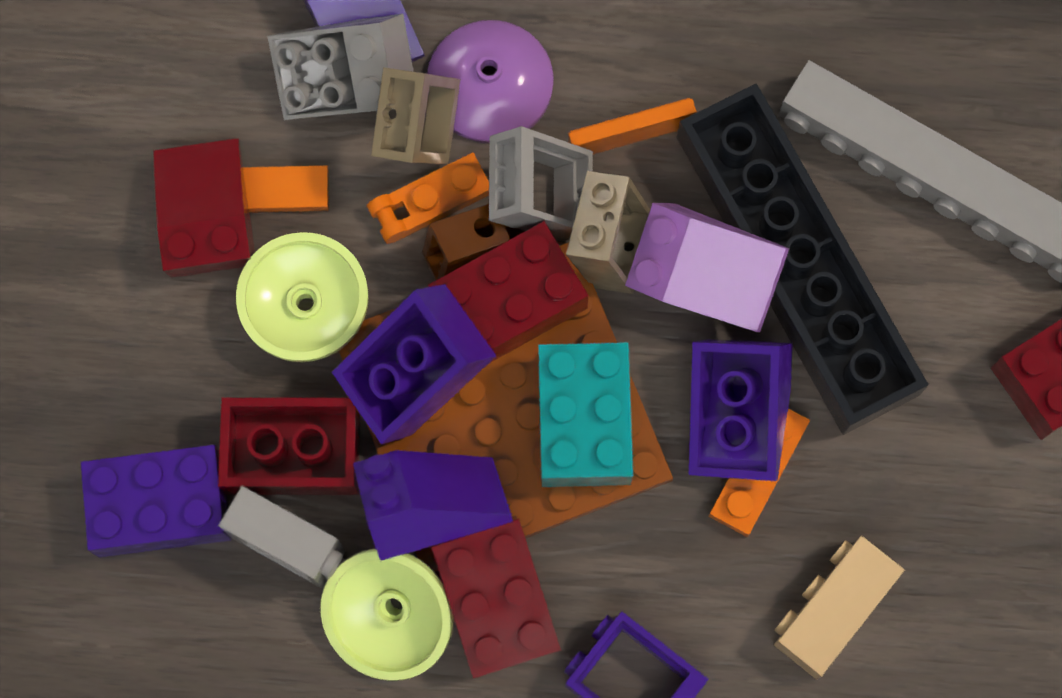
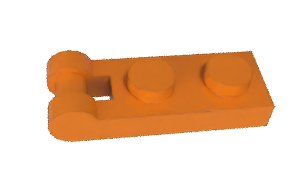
(430, 198)

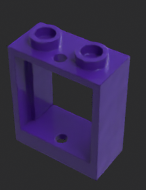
(606, 635)

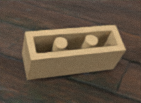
(837, 606)

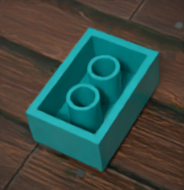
(585, 414)

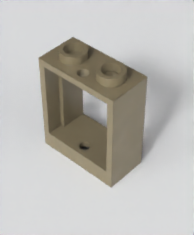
(407, 135)
(606, 221)

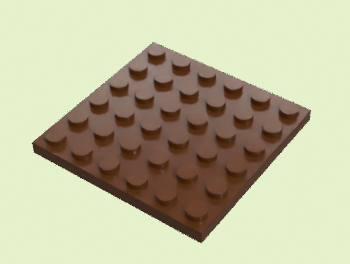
(501, 420)

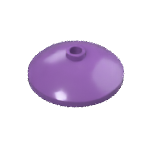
(498, 102)

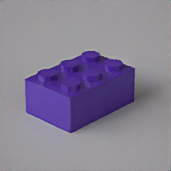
(413, 363)
(153, 501)

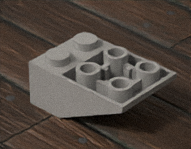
(337, 65)

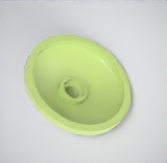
(297, 269)
(373, 632)

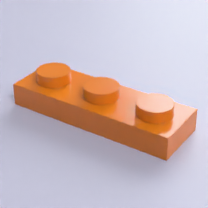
(745, 498)

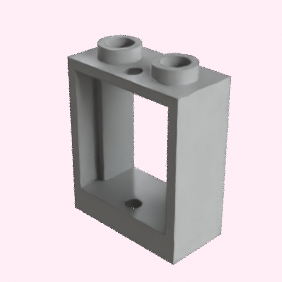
(512, 179)
(282, 537)

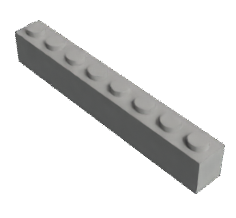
(927, 166)

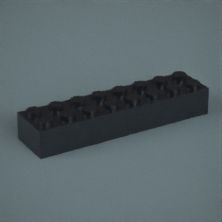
(822, 289)

